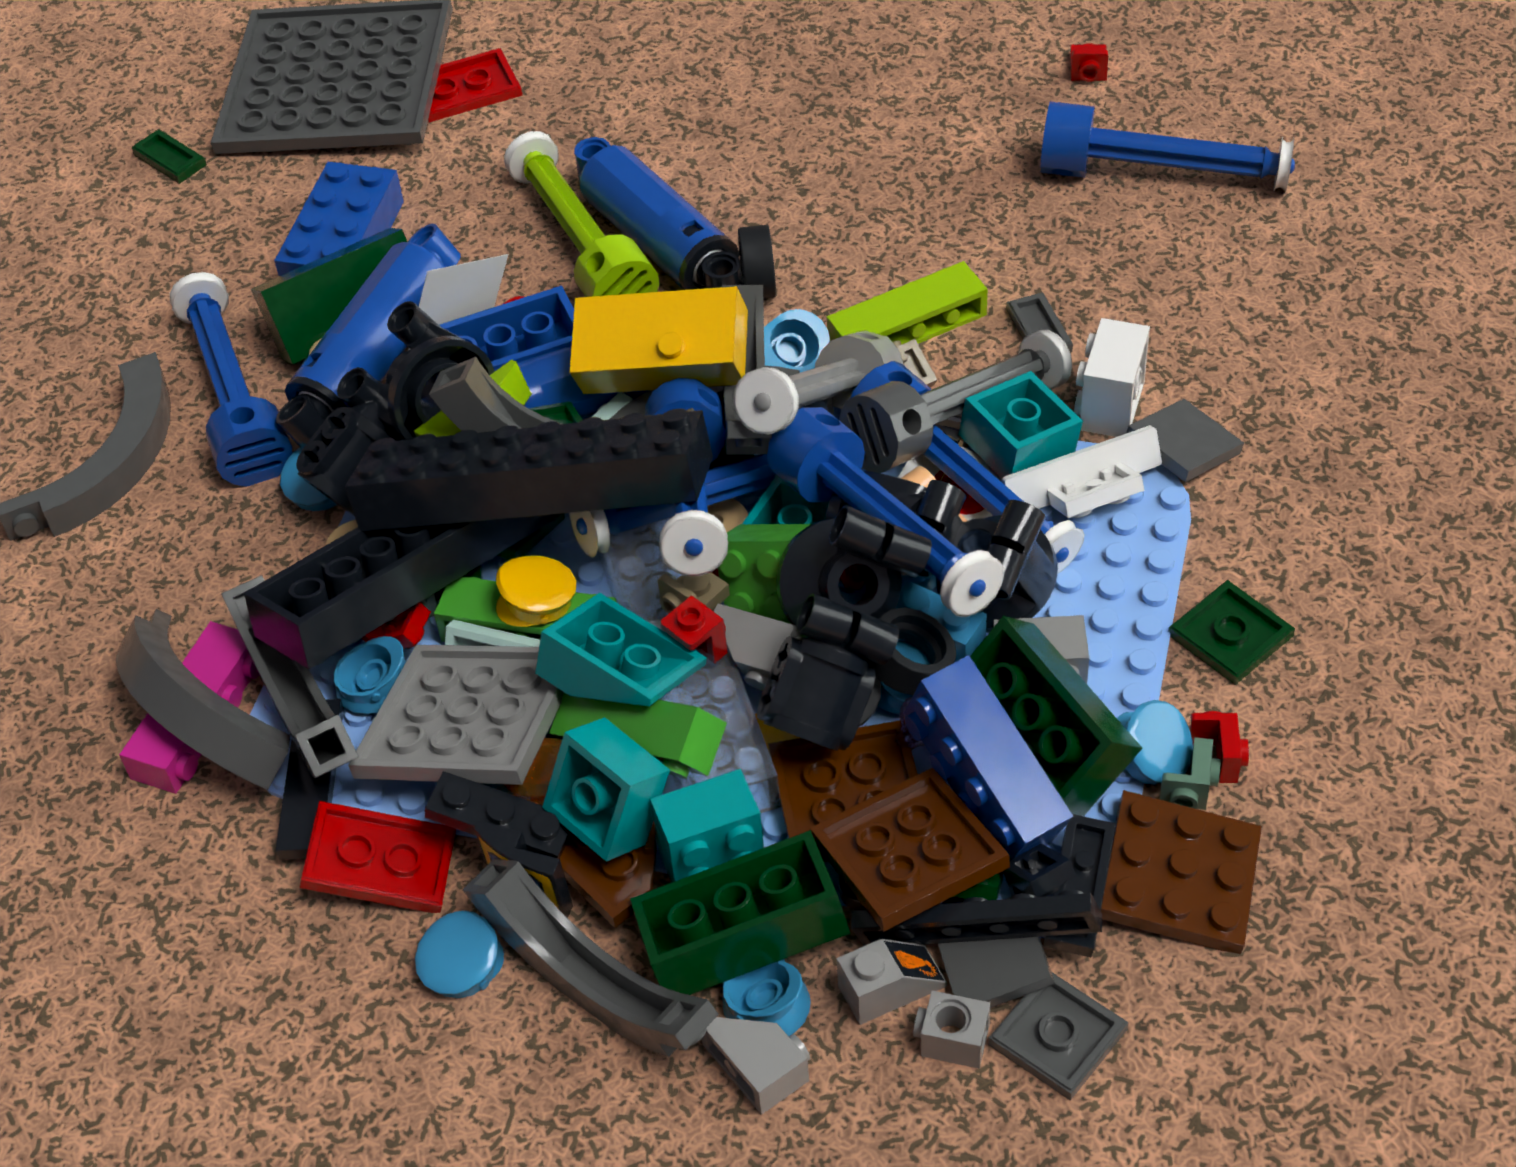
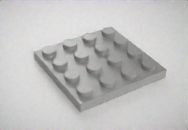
(460, 714)

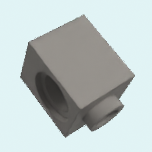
(961, 1047)

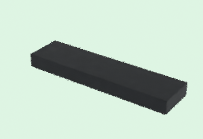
(301, 800)

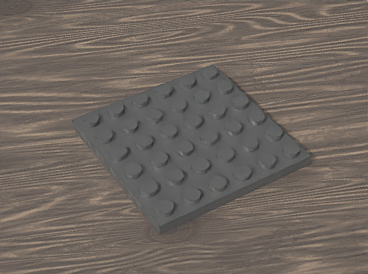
(334, 77)

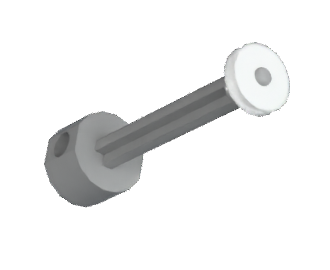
(769, 398)

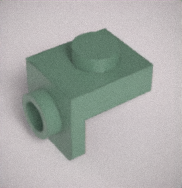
(1194, 788)

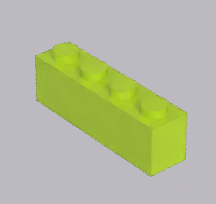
(917, 308)

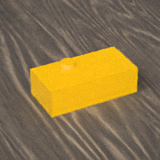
(658, 337)

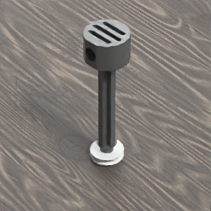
(899, 421)

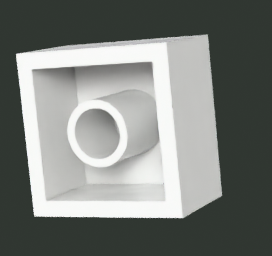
(1112, 377)

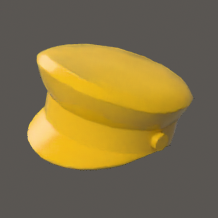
(534, 590)

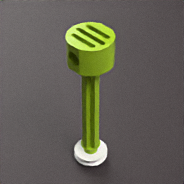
(606, 262)

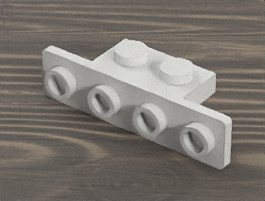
(1091, 475)

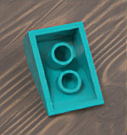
(613, 655)

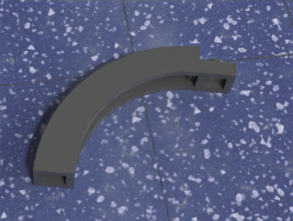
(478, 402)
(737, 437)
(110, 470)
(297, 698)
(194, 710)
(580, 968)

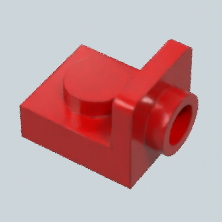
(1088, 62)

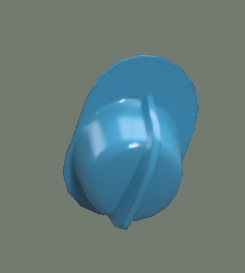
(794, 340)

